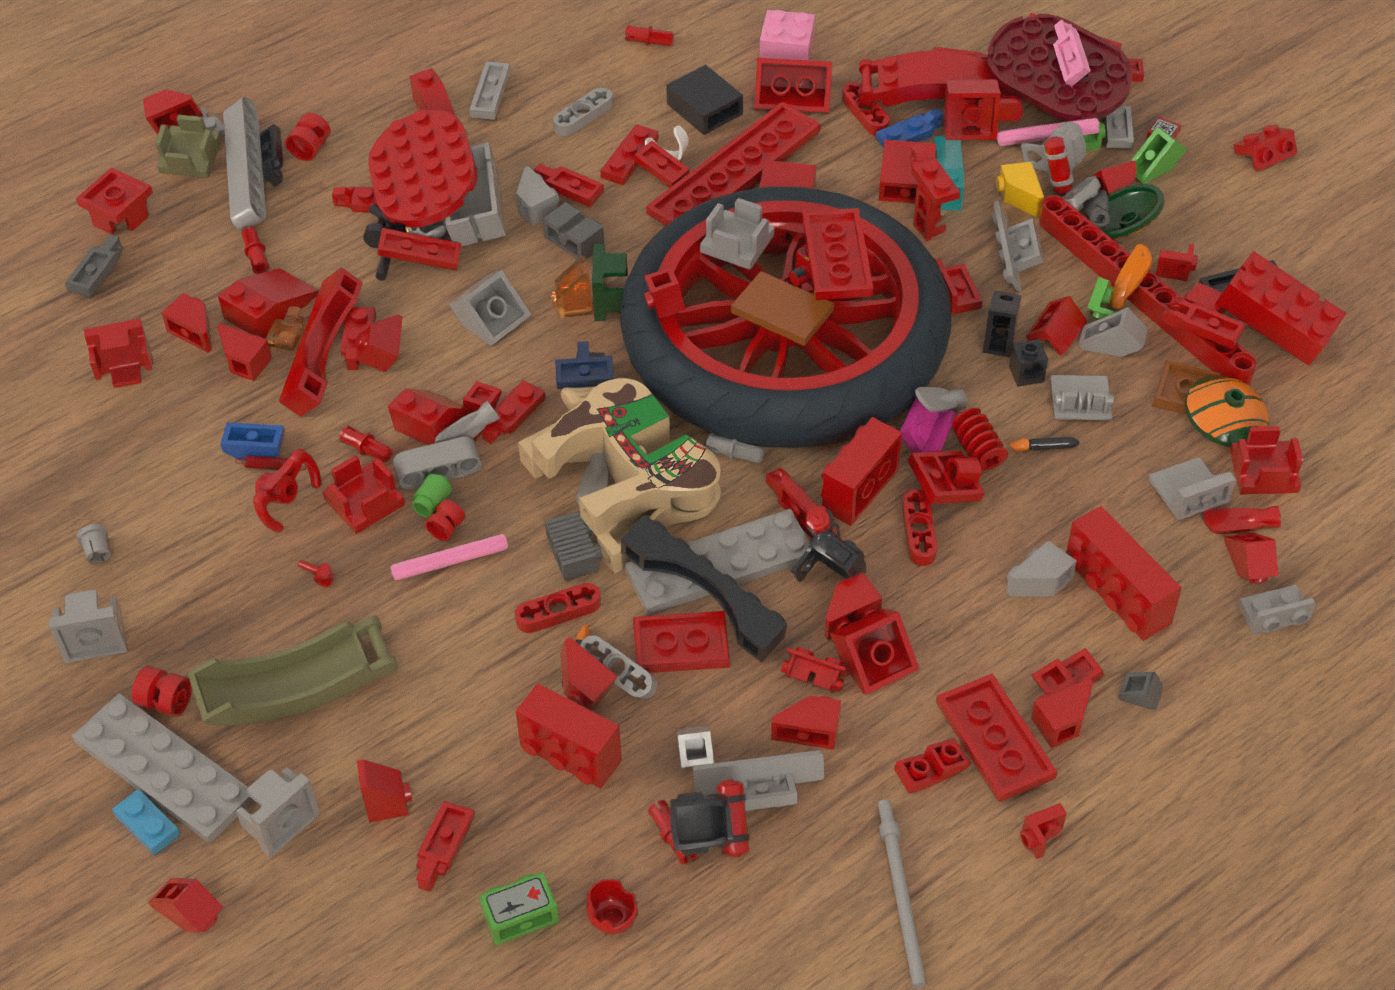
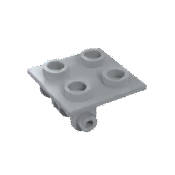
(1081, 397)

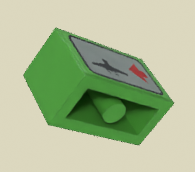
(518, 908)

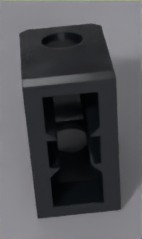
(1002, 314)

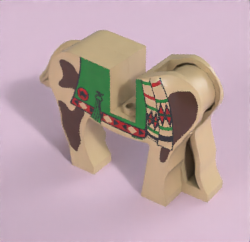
(651, 475)

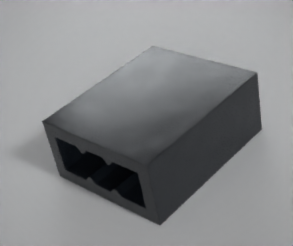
(704, 99)

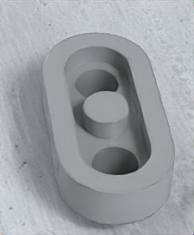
(1082, 192)

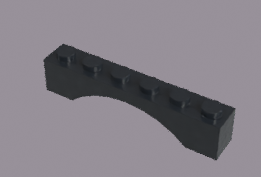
(657, 550)

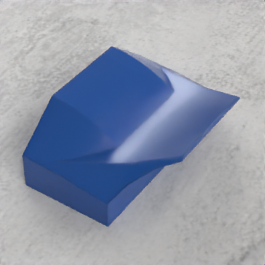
(252, 440)

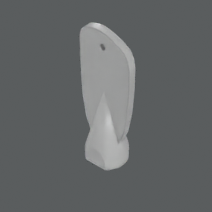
(941, 399)
(469, 425)
(594, 476)

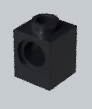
(1028, 363)

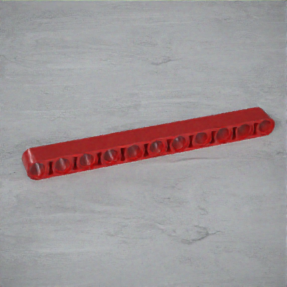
(1151, 295)

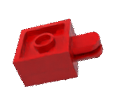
(976, 108)

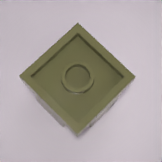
(187, 147)

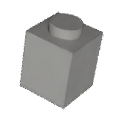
(695, 746)

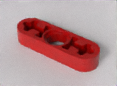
(866, 117)
(915, 537)
(552, 618)

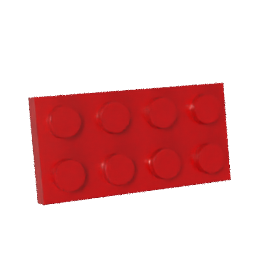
(837, 254)
(996, 737)

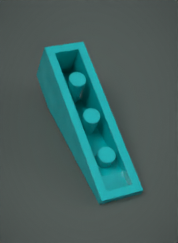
(950, 157)

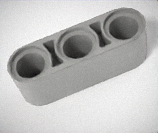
(448, 458)

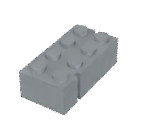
(482, 209)

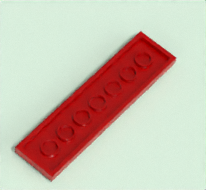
(737, 163)

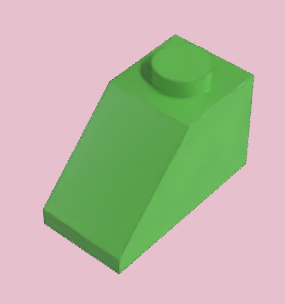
(1157, 155)

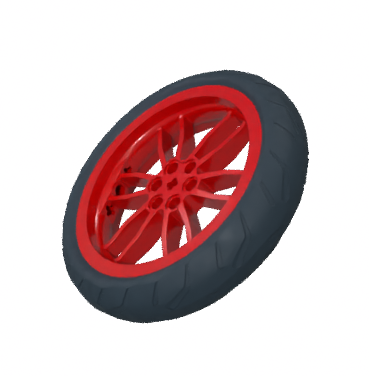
(776, 408)

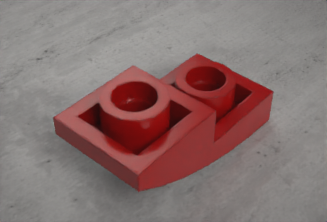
(934, 766)

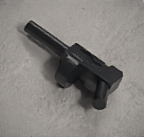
(372, 238)

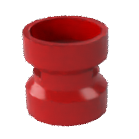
(447, 517)

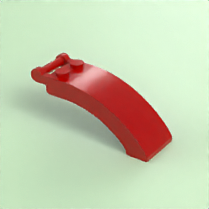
(919, 75)

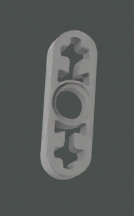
(570, 121)
(623, 679)

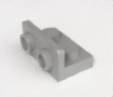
(1276, 609)

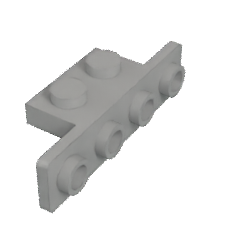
(1019, 245)
(765, 779)

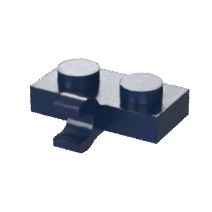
(584, 370)

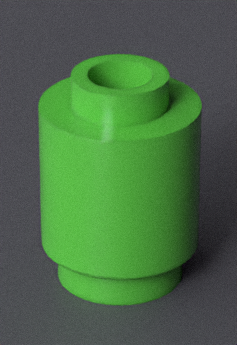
(430, 494)

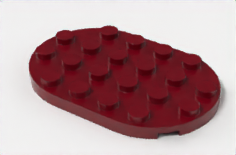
(1027, 66)

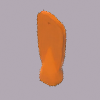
(1131, 275)

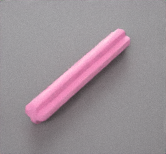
(1042, 132)
(449, 557)

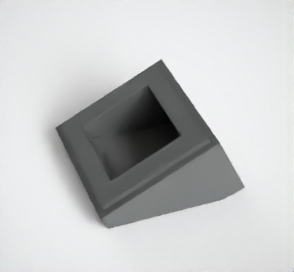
(1141, 689)

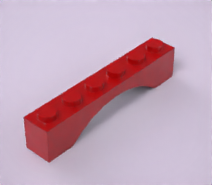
(306, 377)

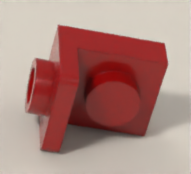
(1176, 264)
(1042, 826)

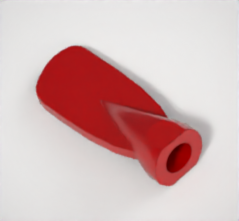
(1241, 519)

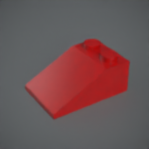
(262, 298)

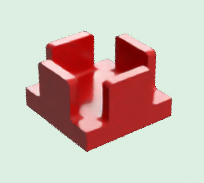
(116, 199)
(119, 350)
(1265, 463)
(363, 493)

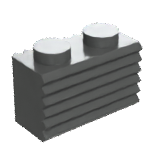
(572, 545)

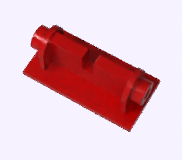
(827, 671)

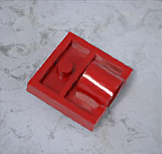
(947, 476)

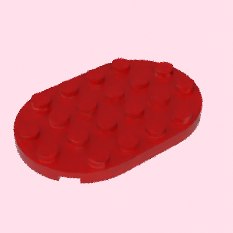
(422, 168)

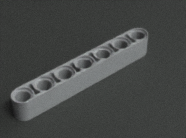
(244, 164)

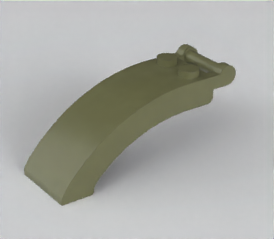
(292, 678)

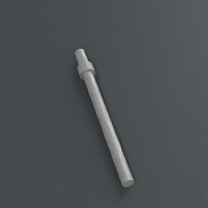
(890, 835)

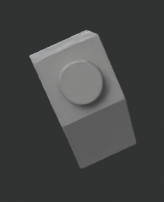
(1114, 334)

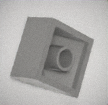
(490, 308)

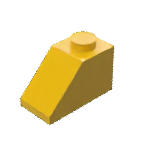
(1020, 187)

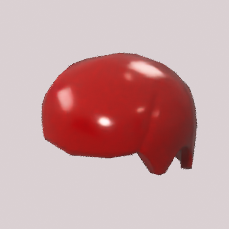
(611, 906)

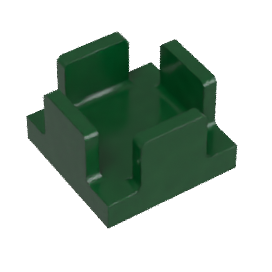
(605, 266)

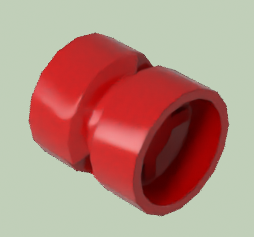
(308, 136)
(161, 690)

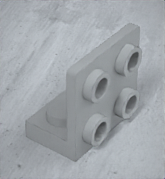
(1192, 488)

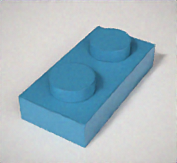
(146, 822)

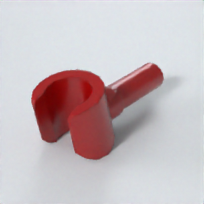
(322, 574)

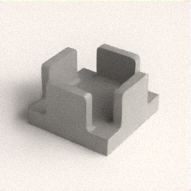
(737, 235)
(86, 630)
(284, 812)

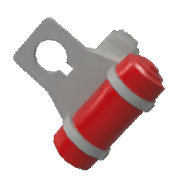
(1059, 155)

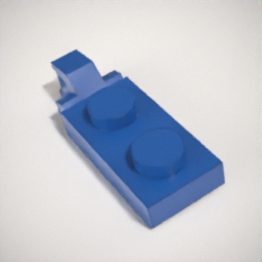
(912, 129)

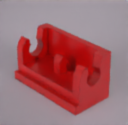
(927, 216)

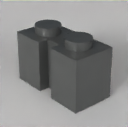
(573, 232)

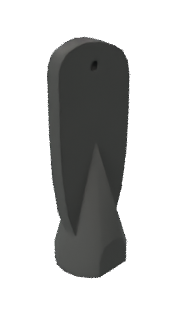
(1098, 208)

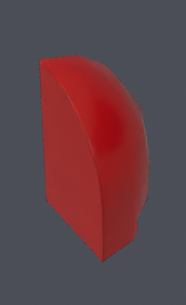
(1117, 176)

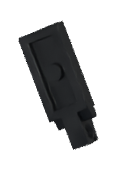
(271, 154)

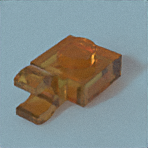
(287, 332)

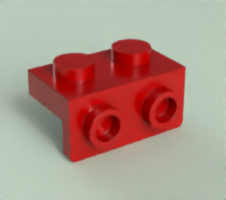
(1268, 146)
(961, 288)

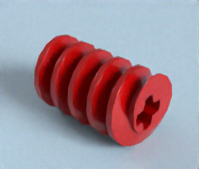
(979, 438)

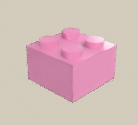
(787, 35)

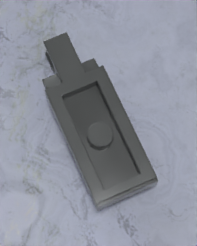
(95, 267)

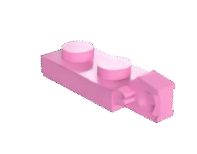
(1070, 53)

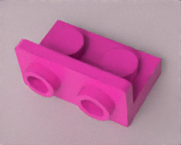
(926, 429)

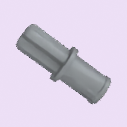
(734, 448)

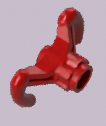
(282, 486)

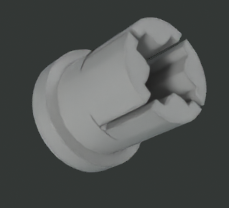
(94, 543)

